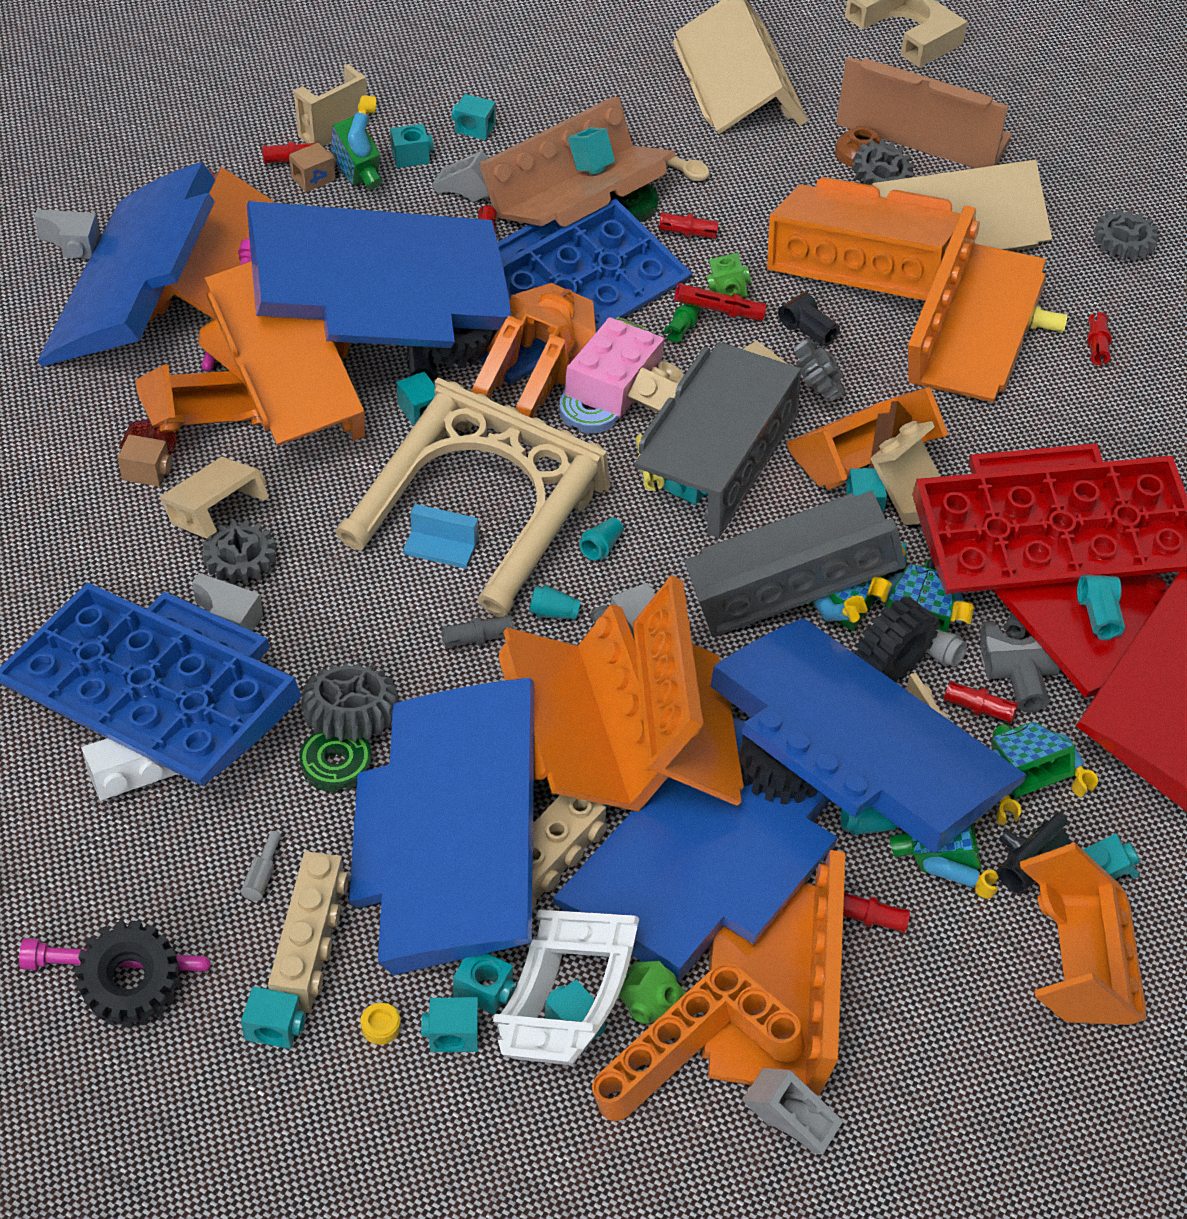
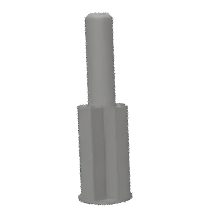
(261, 870)

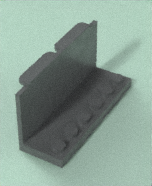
(722, 427)
(794, 561)

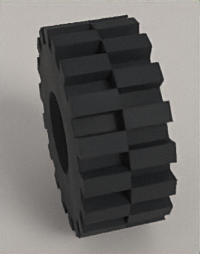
(466, 348)
(898, 638)
(770, 775)
(107, 953)

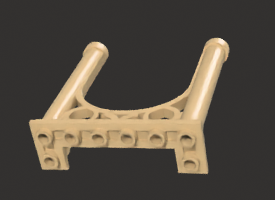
(436, 435)

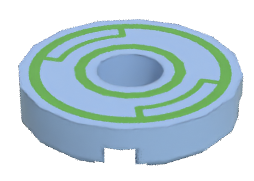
(586, 420)

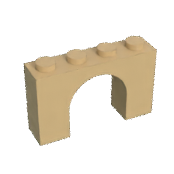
(936, 35)

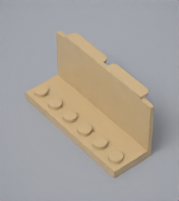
(734, 65)
(1005, 199)

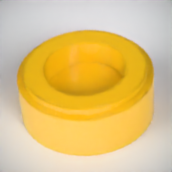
(380, 1023)

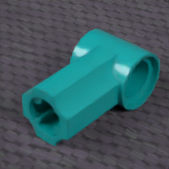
(1102, 600)

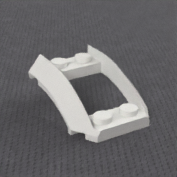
(561, 932)

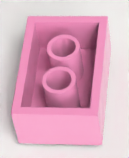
(609, 365)

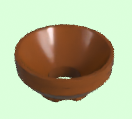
(849, 143)

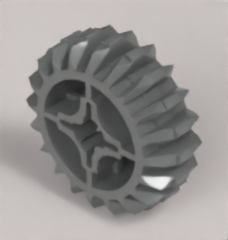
(349, 702)

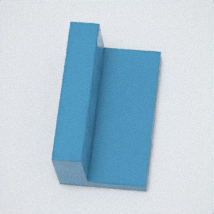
(442, 536)

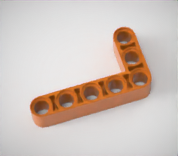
(694, 1034)

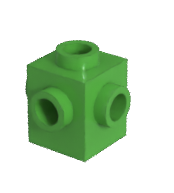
(728, 275)
(649, 991)

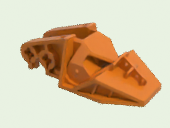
(543, 313)

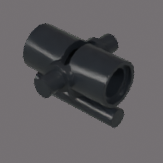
(1045, 838)

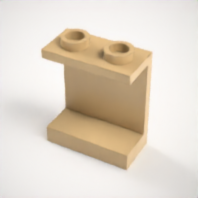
(319, 113)
(901, 463)
(190, 499)

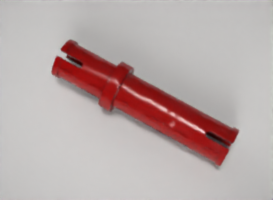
(732, 305)

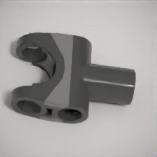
(1020, 661)

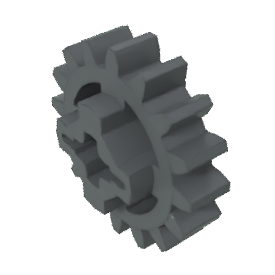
(883, 163)
(1126, 234)
(819, 369)
(223, 557)

